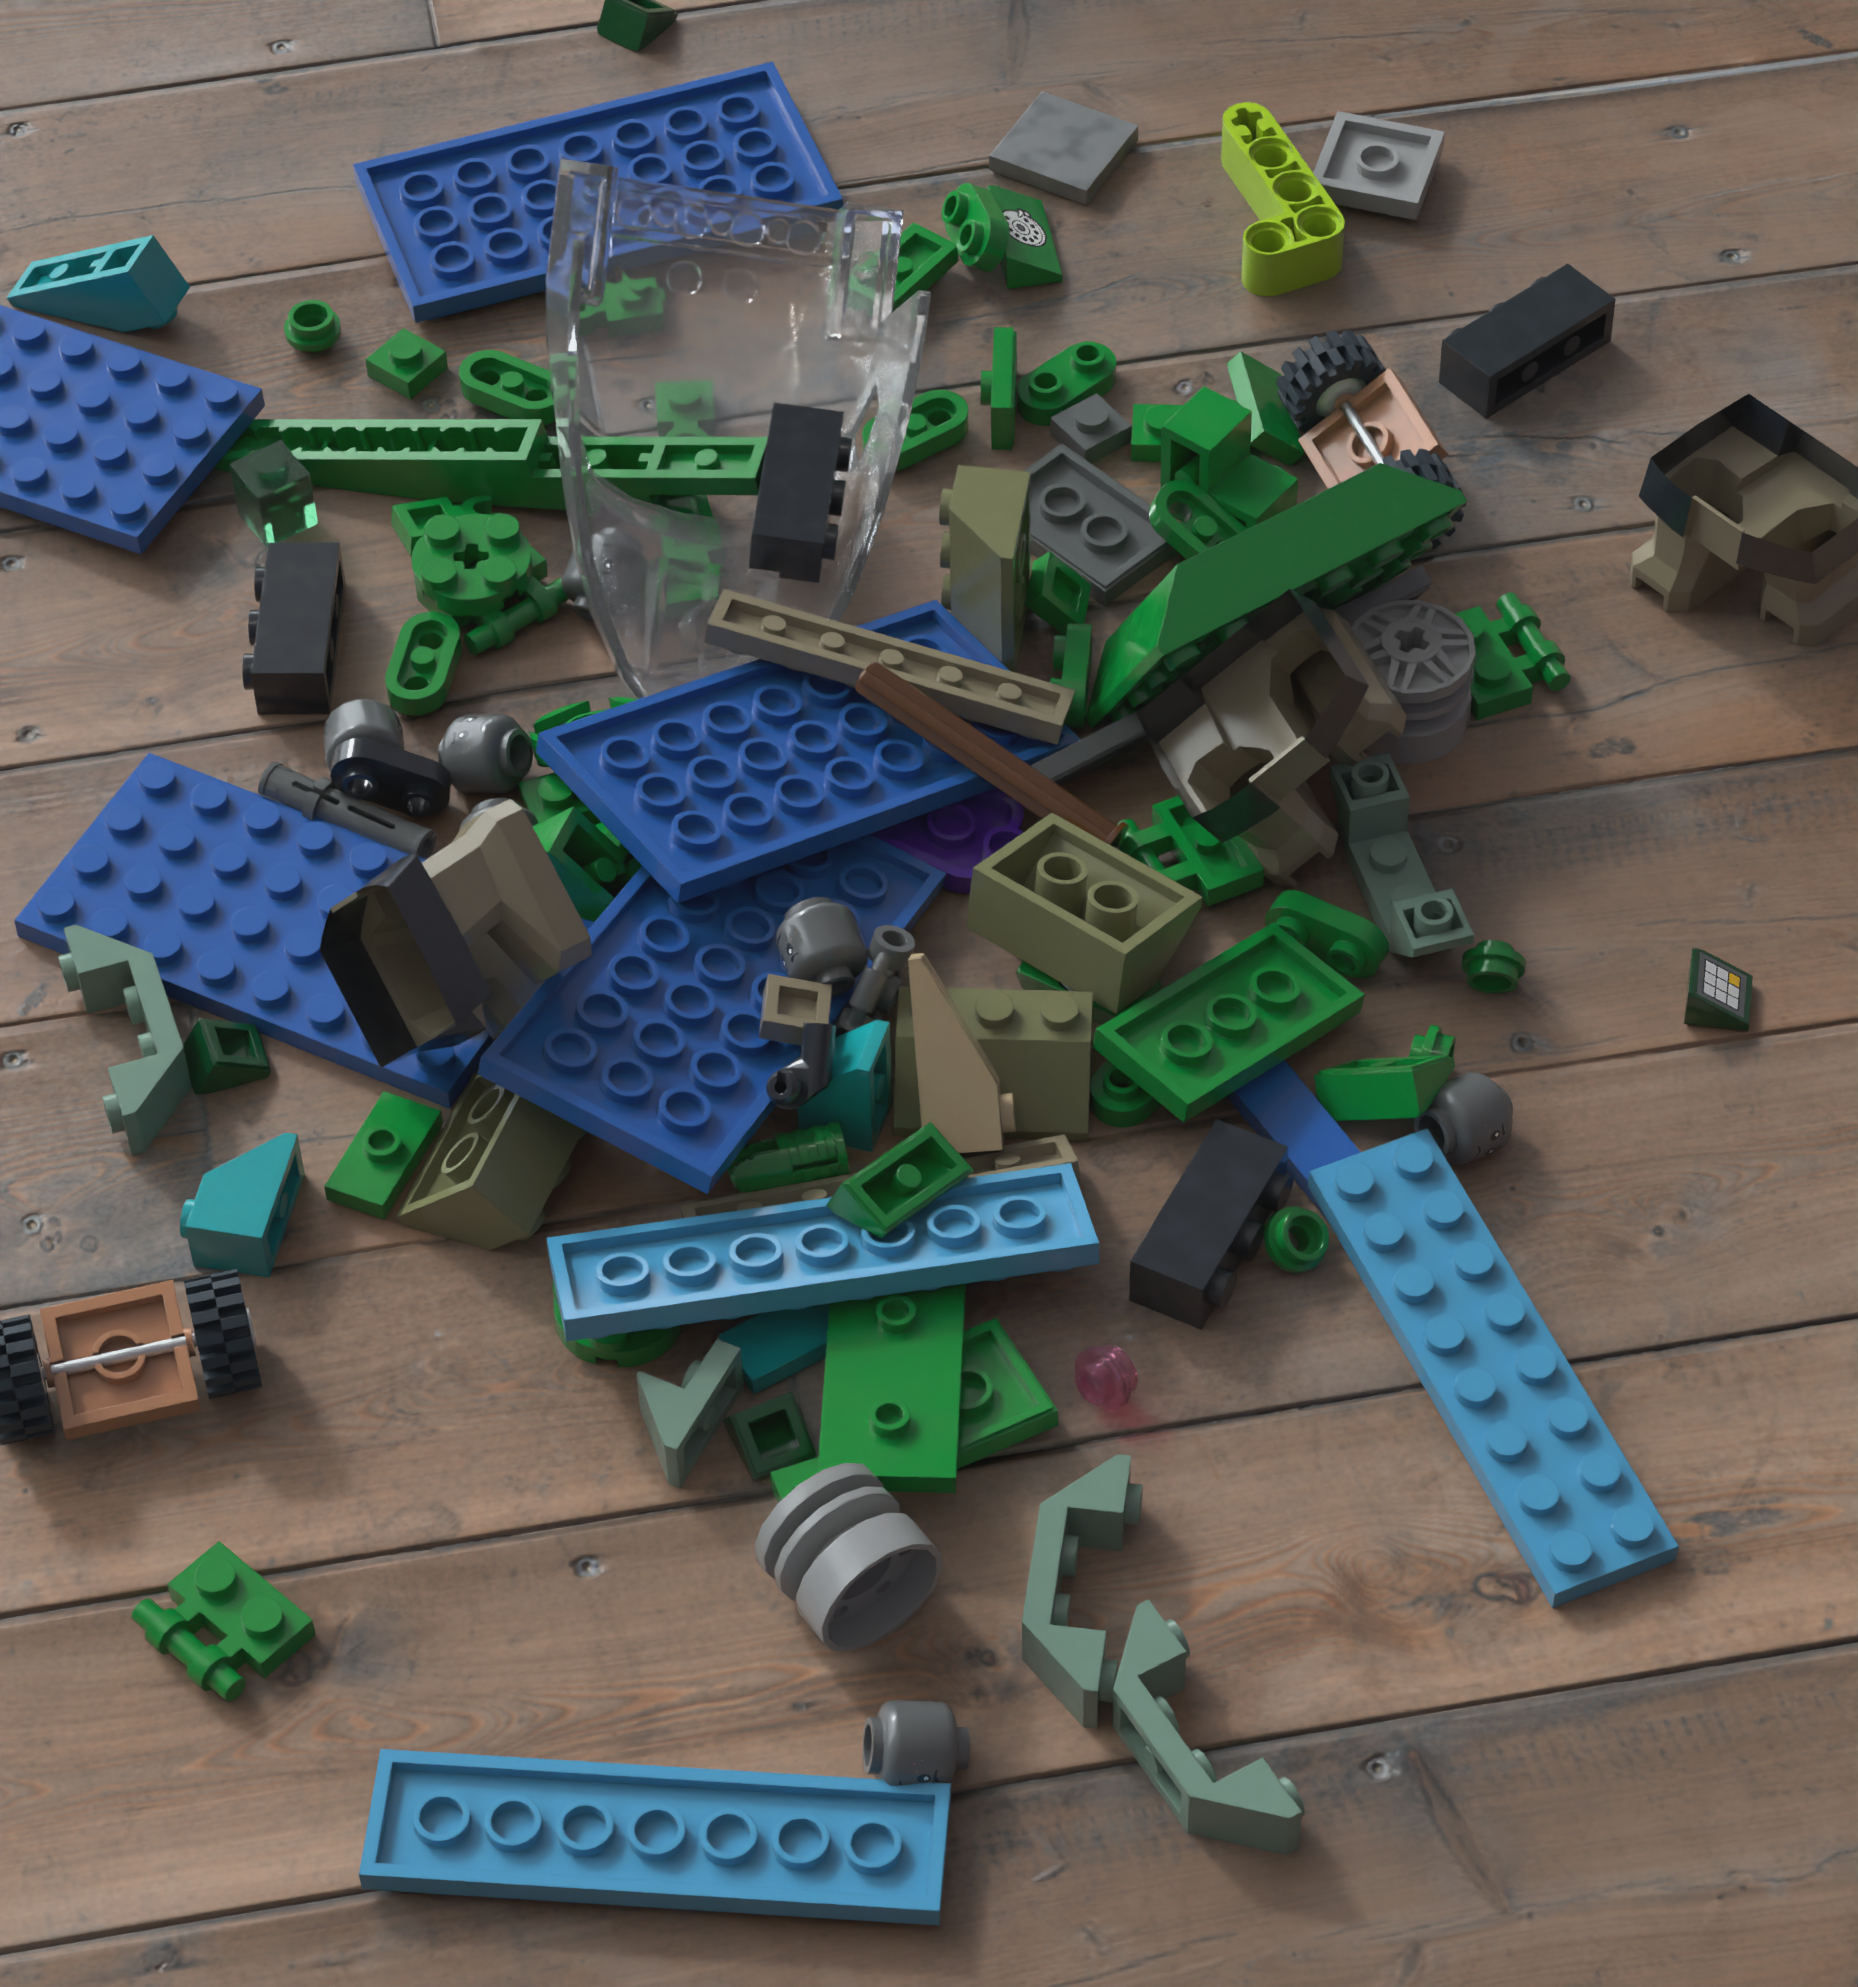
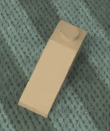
(953, 1072)

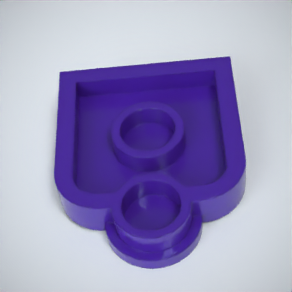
(959, 835)

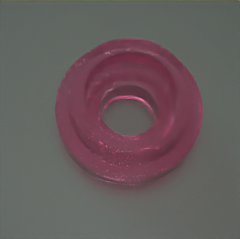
(1105, 1376)

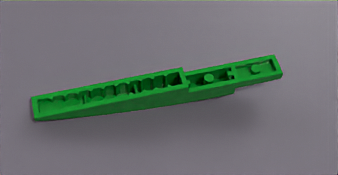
(499, 459)

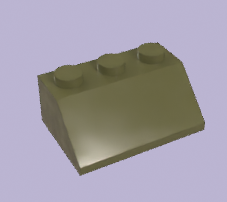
(988, 556)
(1081, 911)
(1036, 1046)
(490, 1169)

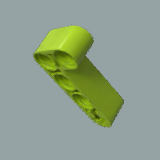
(1299, 223)

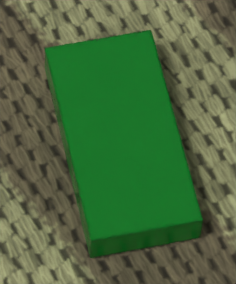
(1271, 424)

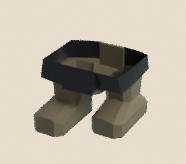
(1759, 498)
(1247, 739)
(453, 939)

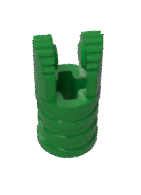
(791, 1159)

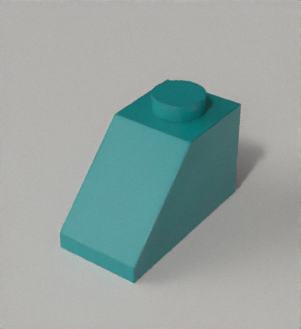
(858, 1089)
(245, 1208)

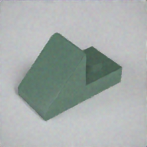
(688, 1416)

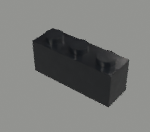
(1526, 340)
(800, 492)
(295, 628)
(1210, 1225)

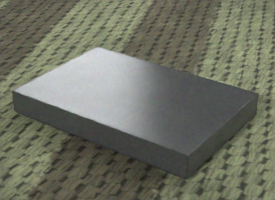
(1092, 524)

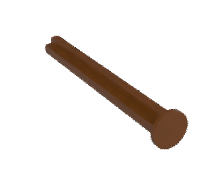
(981, 753)

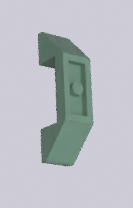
(1386, 864)
(121, 974)
(1086, 1515)
(1241, 1808)

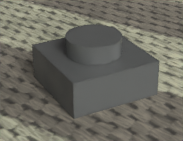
(1091, 429)

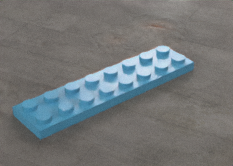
(812, 1257)
(1492, 1368)
(657, 1837)

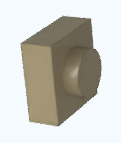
(791, 1003)

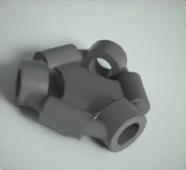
(880, 983)

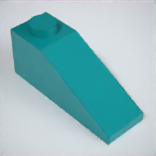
(105, 286)

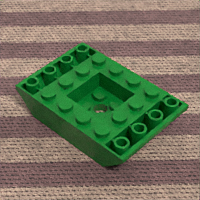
(1320, 548)

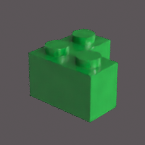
(1211, 448)
(587, 860)

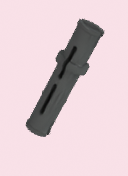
(325, 801)

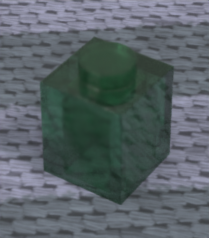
(273, 493)

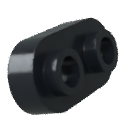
(390, 777)

